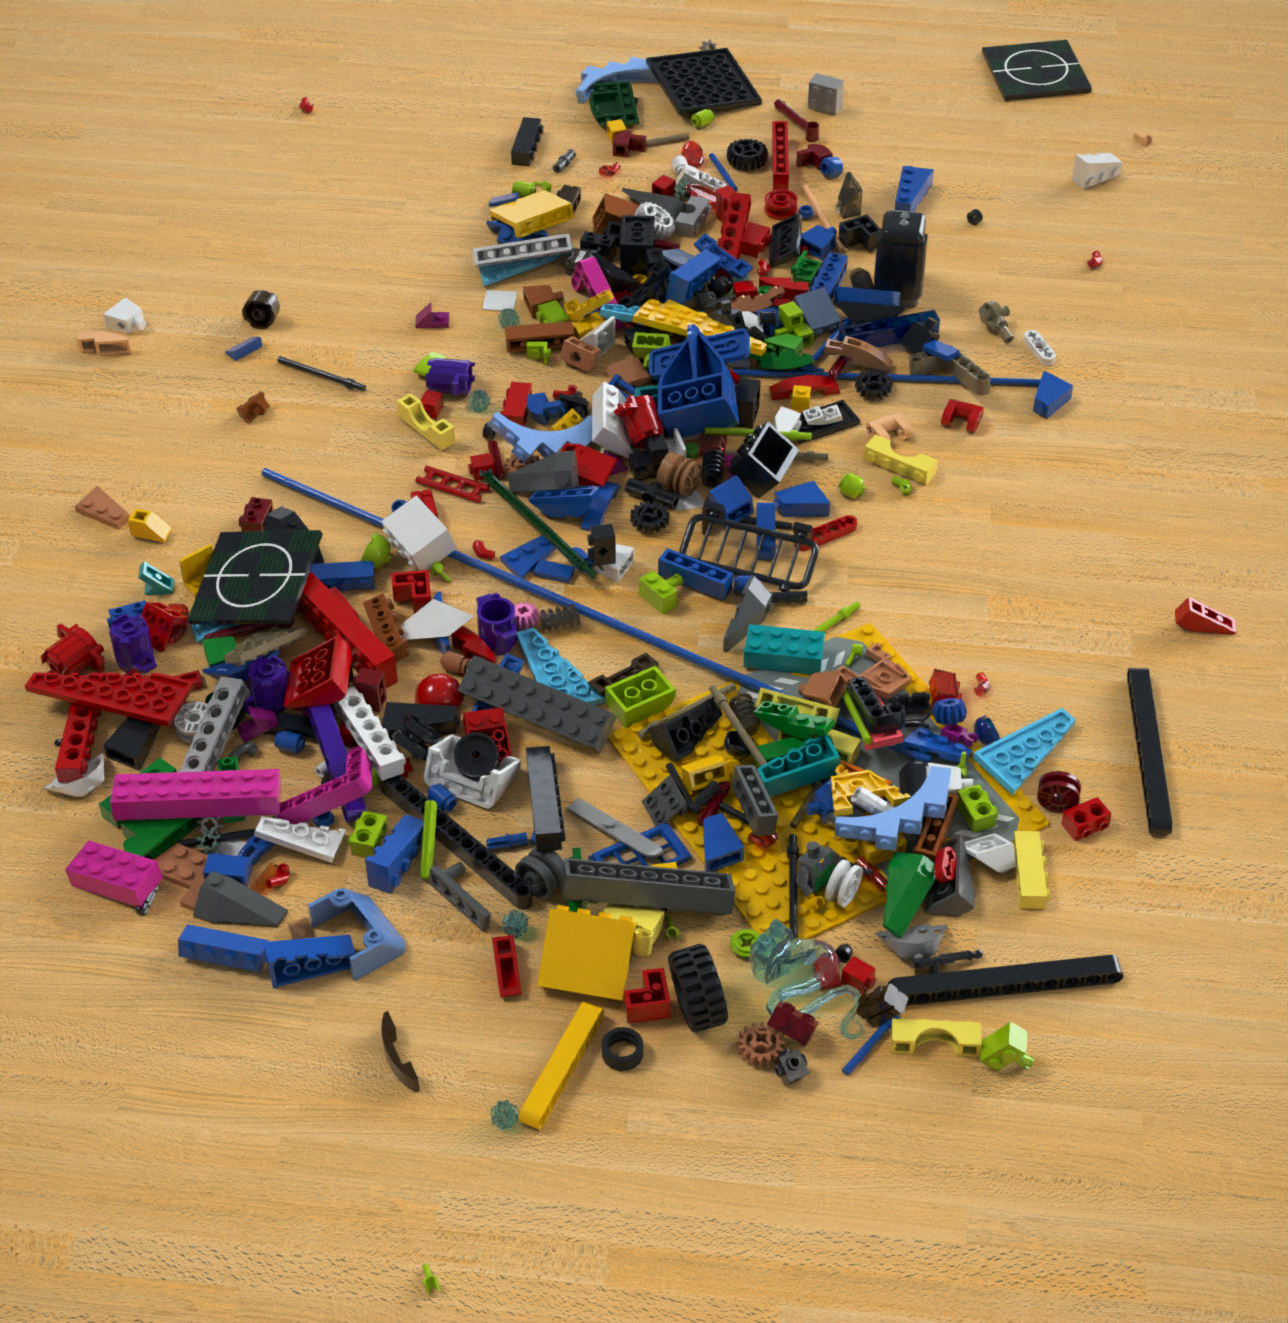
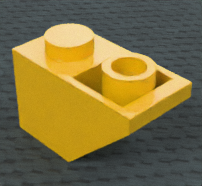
(148, 526)

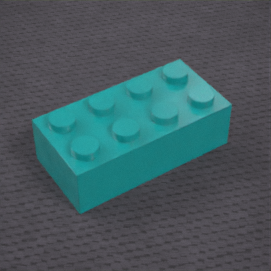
(784, 649)

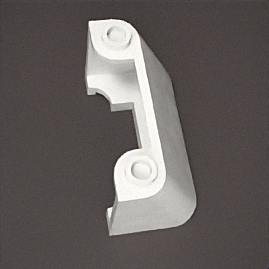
(484, 793)

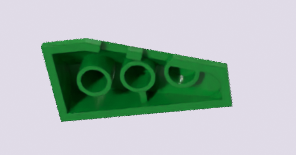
(908, 884)

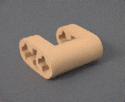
(889, 423)

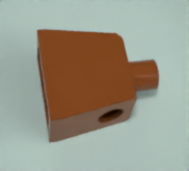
(539, 295)

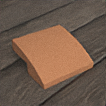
(630, 371)

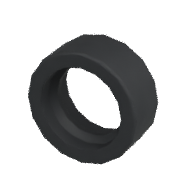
(622, 1063)

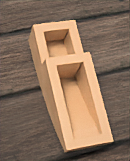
(103, 342)

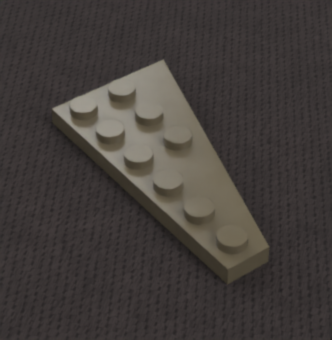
(262, 642)

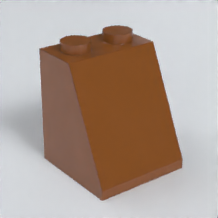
(611, 209)

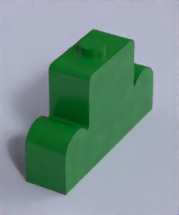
(155, 836)

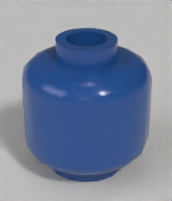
(831, 167)

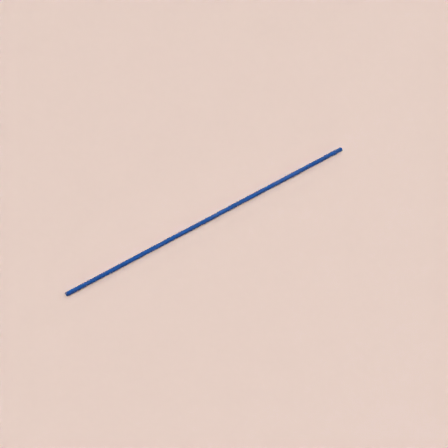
(583, 610)

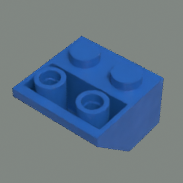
(735, 499)

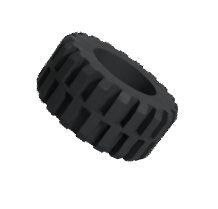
(698, 988)

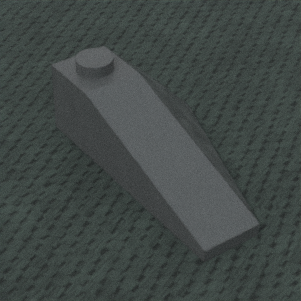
(669, 203)

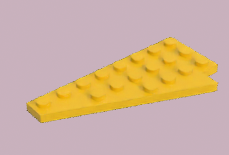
(676, 318)

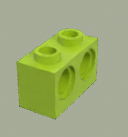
(977, 808)
(368, 834)

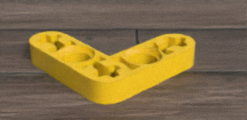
(576, 310)

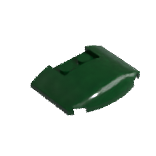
(614, 102)

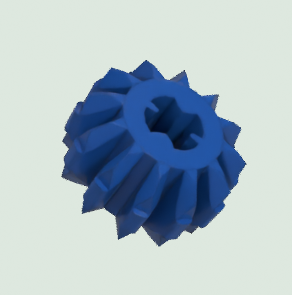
(949, 711)

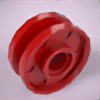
(780, 204)

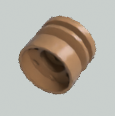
(679, 474)

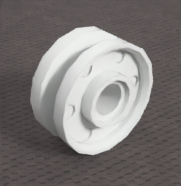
(188, 720)
(843, 883)

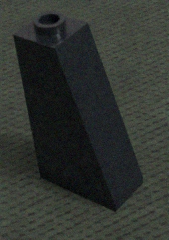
(440, 717)
(131, 742)

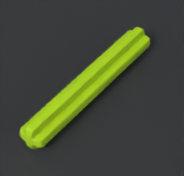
(428, 839)

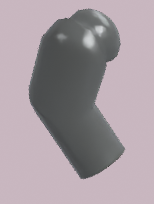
(242, 749)

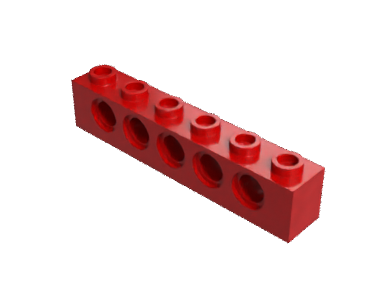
(780, 155)
(734, 227)
(76, 743)

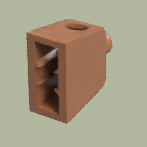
(824, 687)

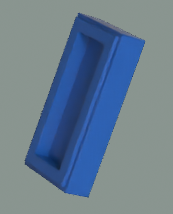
(941, 350)
(554, 571)

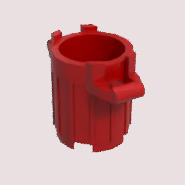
(640, 419)
(73, 652)

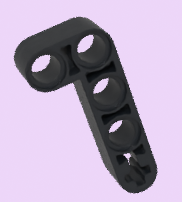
(875, 716)

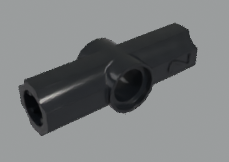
(652, 492)

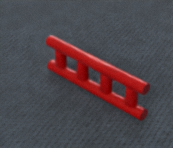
(458, 490)

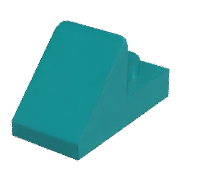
(155, 580)

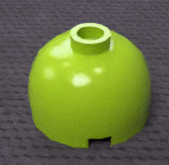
(378, 551)

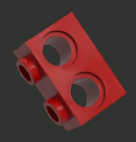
(1086, 818)

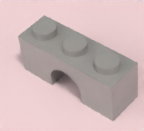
(696, 212)

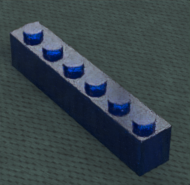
(886, 331)

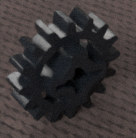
(873, 384)
(649, 517)

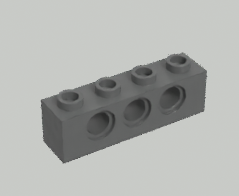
(754, 800)

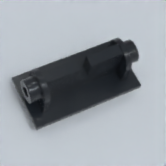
(914, 703)

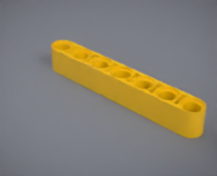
(561, 1066)

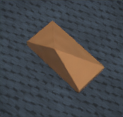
(300, 929)

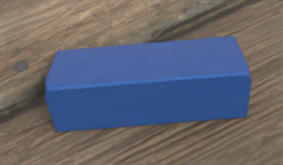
(244, 348)

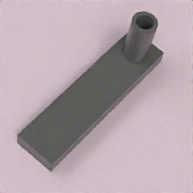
(457, 896)

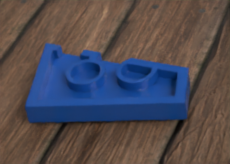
(525, 557)
(930, 742)

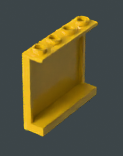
(533, 213)
(586, 952)

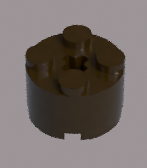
(261, 309)

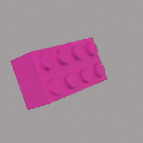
(114, 873)

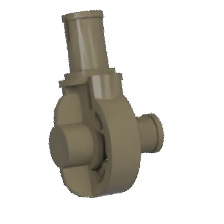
(993, 317)

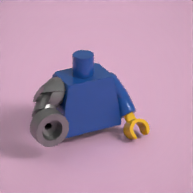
(823, 802)

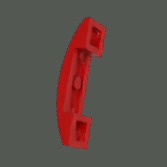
(782, 389)

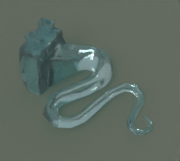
(781, 953)

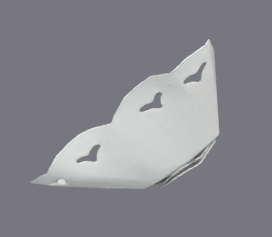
(85, 785)

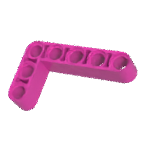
(590, 276)
(332, 794)

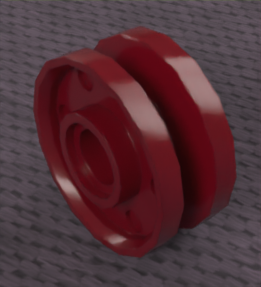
(1058, 791)

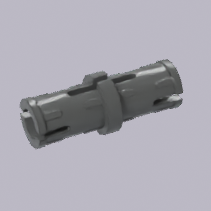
(564, 160)

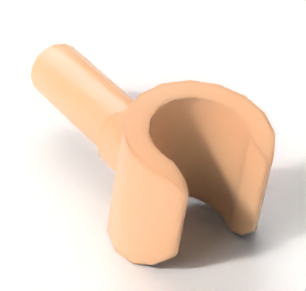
(1146, 138)

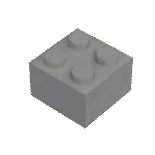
(825, 94)

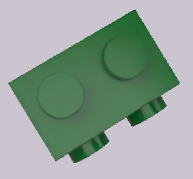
(805, 269)

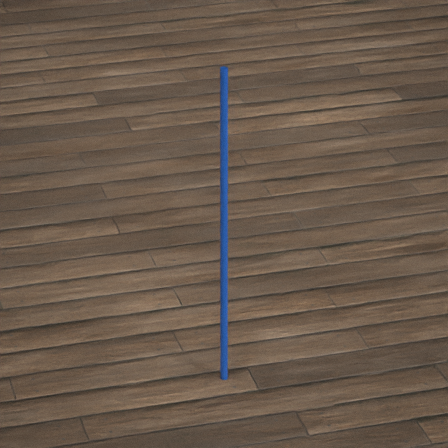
(894, 377)

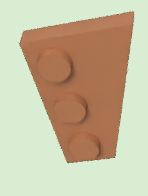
(102, 508)

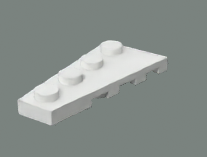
(300, 837)

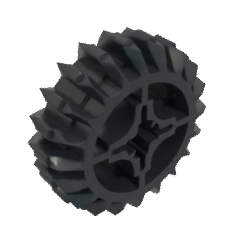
(747, 154)

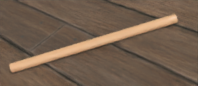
(821, 215)

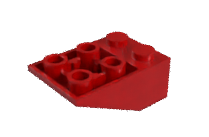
(591, 464)
(491, 723)

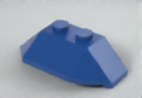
(564, 501)
(231, 671)

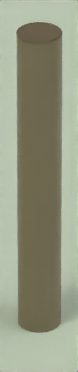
(667, 139)

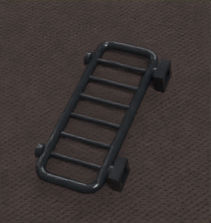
(802, 536)

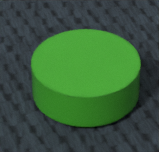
(692, 450)

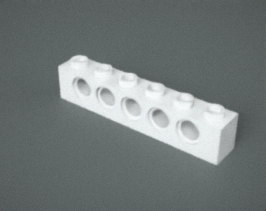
(521, 250)
(370, 735)

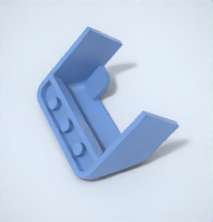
(381, 940)

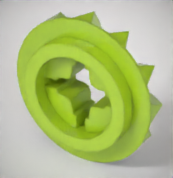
(743, 936)

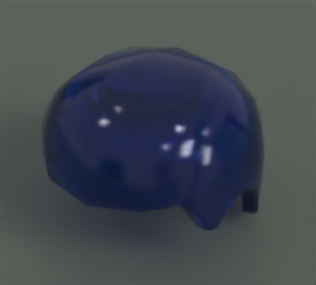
(986, 730)

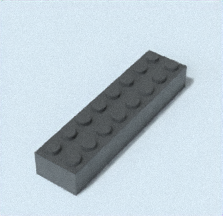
(537, 704)
(647, 886)

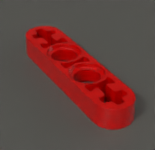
(844, 525)

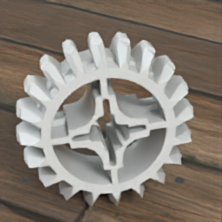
(663, 221)

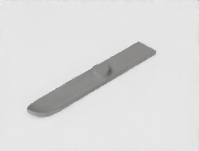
(615, 828)

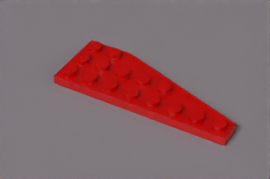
(136, 696)

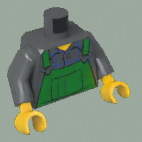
(815, 871)

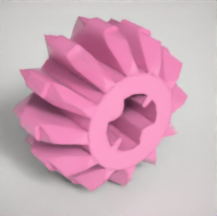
(526, 616)

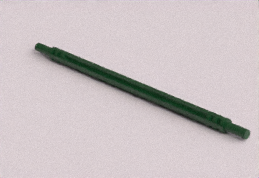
(538, 524)

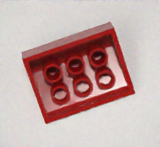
(319, 675)

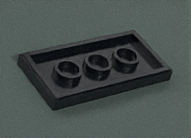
(785, 240)
(849, 420)

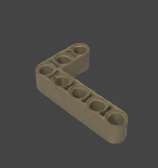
(960, 367)

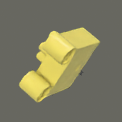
(648, 928)

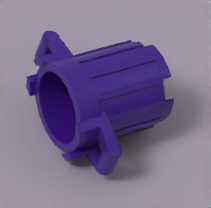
(450, 376)
(496, 622)
(132, 644)
(267, 684)

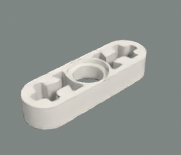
(1046, 355)

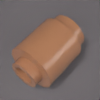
(454, 662)

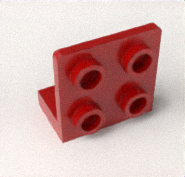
(160, 622)

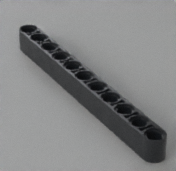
(1149, 751)
(461, 843)
(1009, 979)

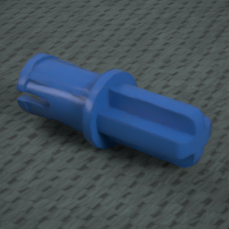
(507, 841)

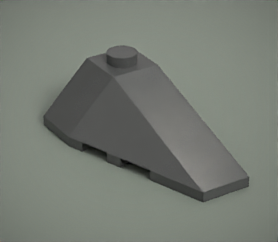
(549, 473)
(752, 610)
(957, 894)
(230, 901)

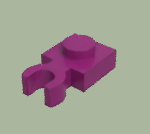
(958, 733)

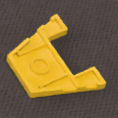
(845, 785)

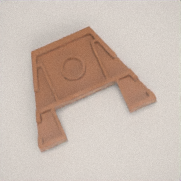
(884, 677)
(184, 868)

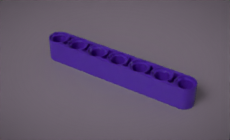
(334, 754)

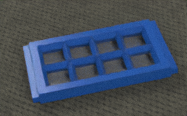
(661, 835)

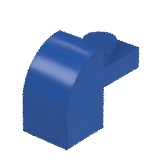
(542, 409)

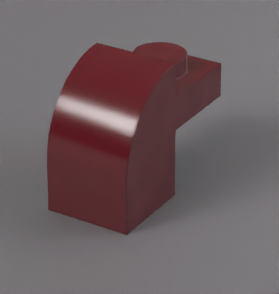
(626, 142)
(812, 155)

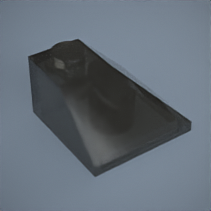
(849, 198)

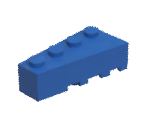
(912, 187)
(692, 276)
(395, 855)

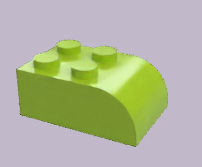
(639, 696)

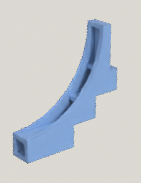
(634, 70)
(527, 440)
(905, 818)

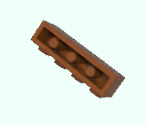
(552, 333)
(385, 625)
(936, 831)

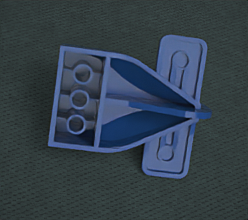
(695, 381)

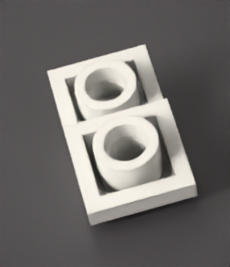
(816, 416)

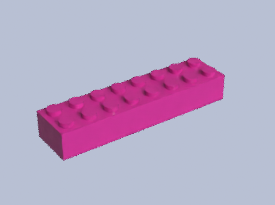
(196, 794)

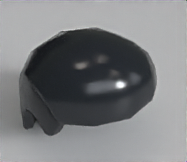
(720, 286)
(735, 746)

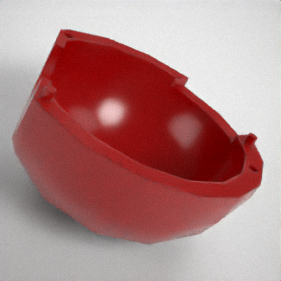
(439, 690)

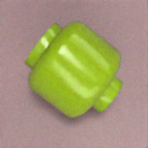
(851, 485)

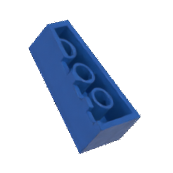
(307, 958)

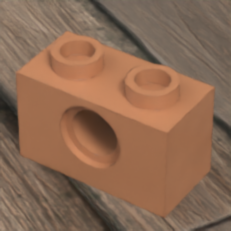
(589, 354)

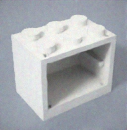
(418, 535)

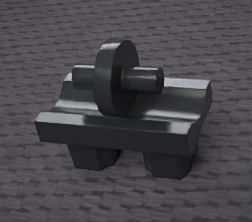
(576, 402)

